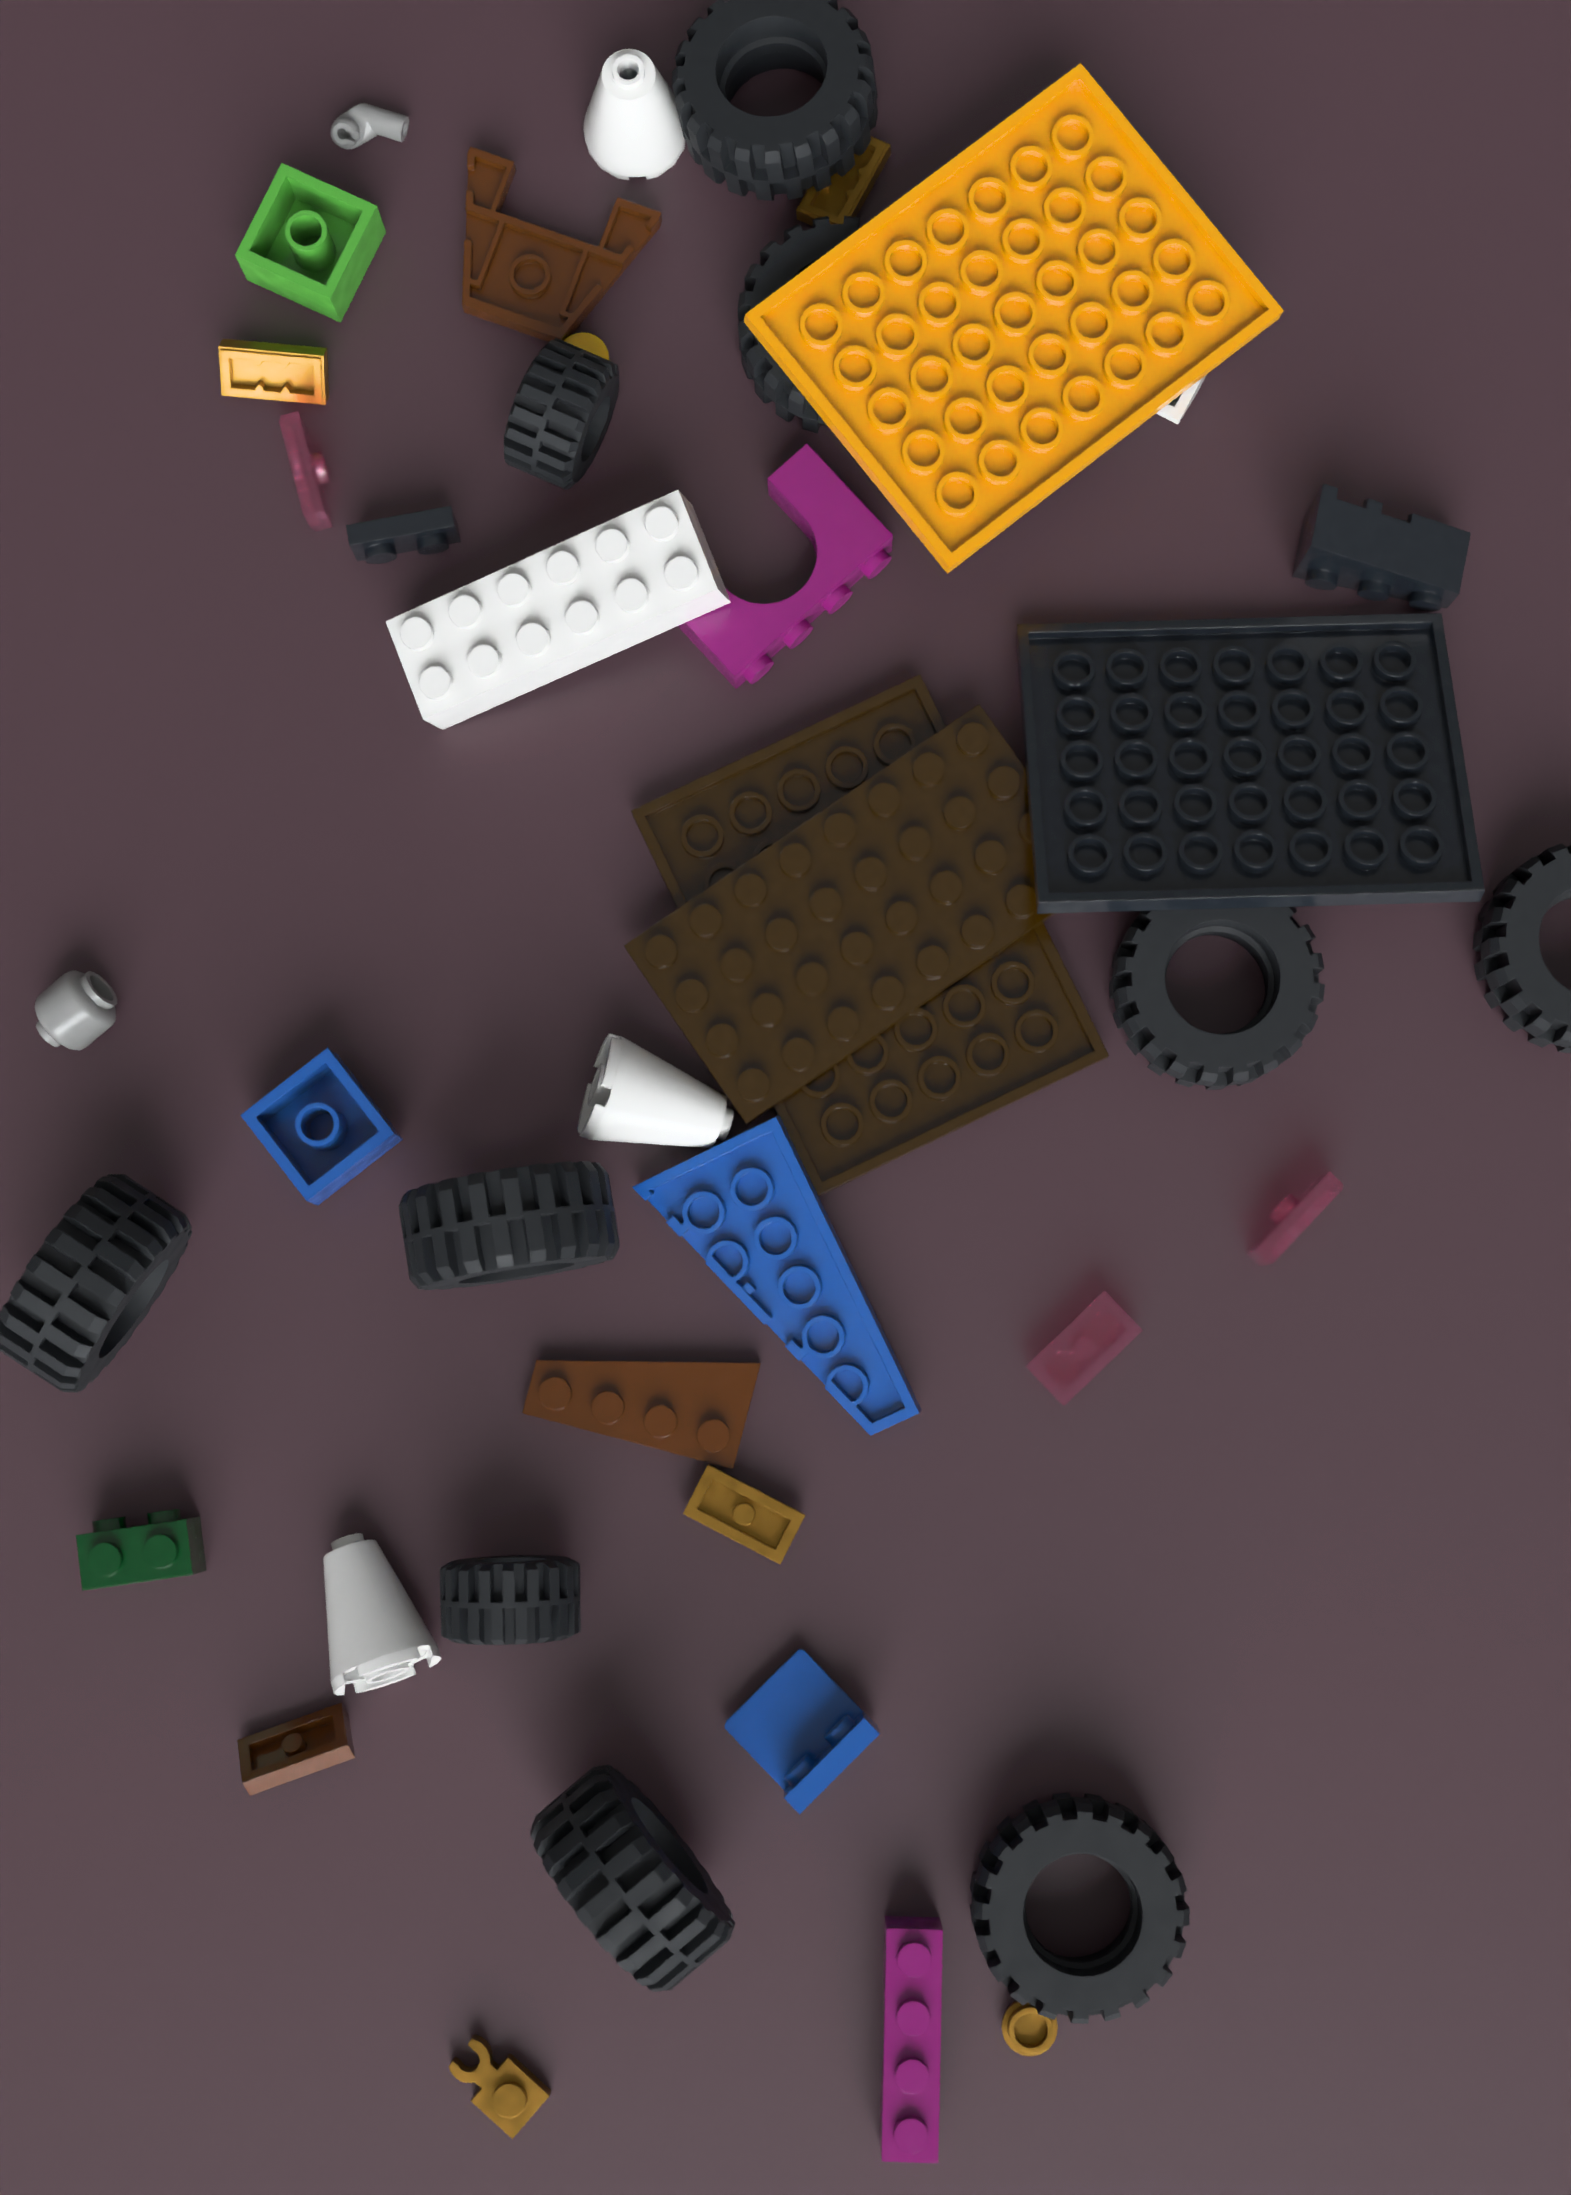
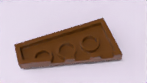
(661, 1405)

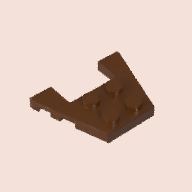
(532, 274)

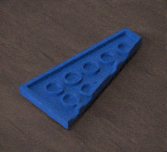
(775, 1248)

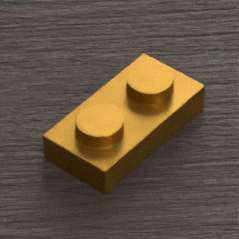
(744, 1514)

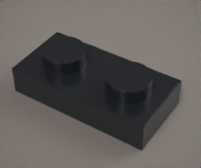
(384, 538)

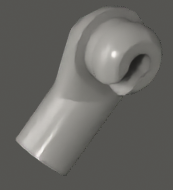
(365, 123)

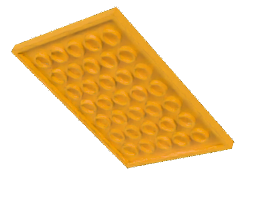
(1013, 317)

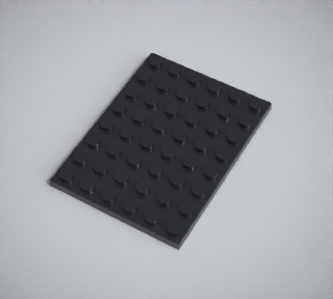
(1245, 764)

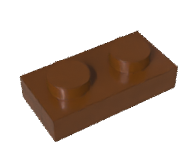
(295, 1749)

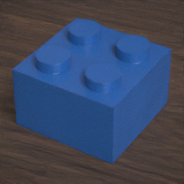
(321, 1127)

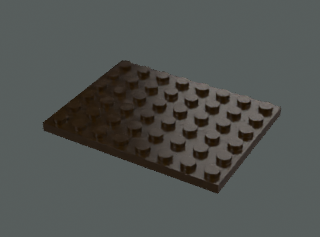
(951, 1060)

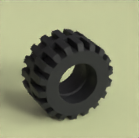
(561, 413)
(510, 1599)

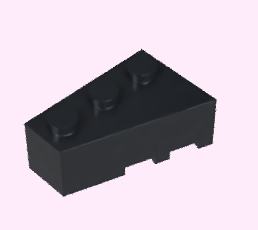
(1380, 553)

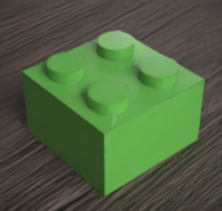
(311, 242)

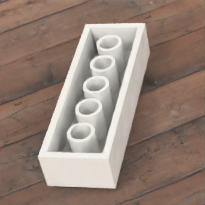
(558, 611)

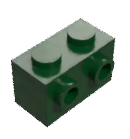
(140, 1553)

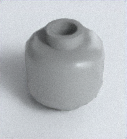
(75, 1010)

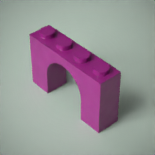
(846, 545)

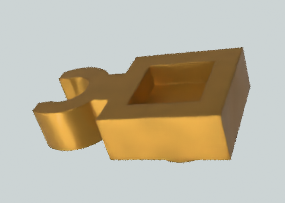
(507, 2091)

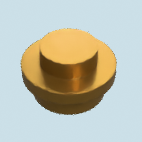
(1027, 2030)

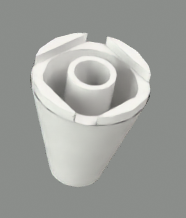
(633, 119)
(649, 1101)
(370, 1619)

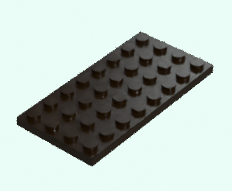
(851, 917)

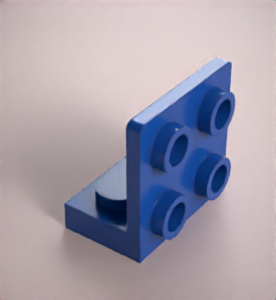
(802, 1729)

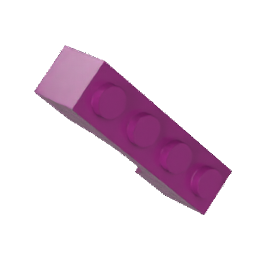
(911, 2039)

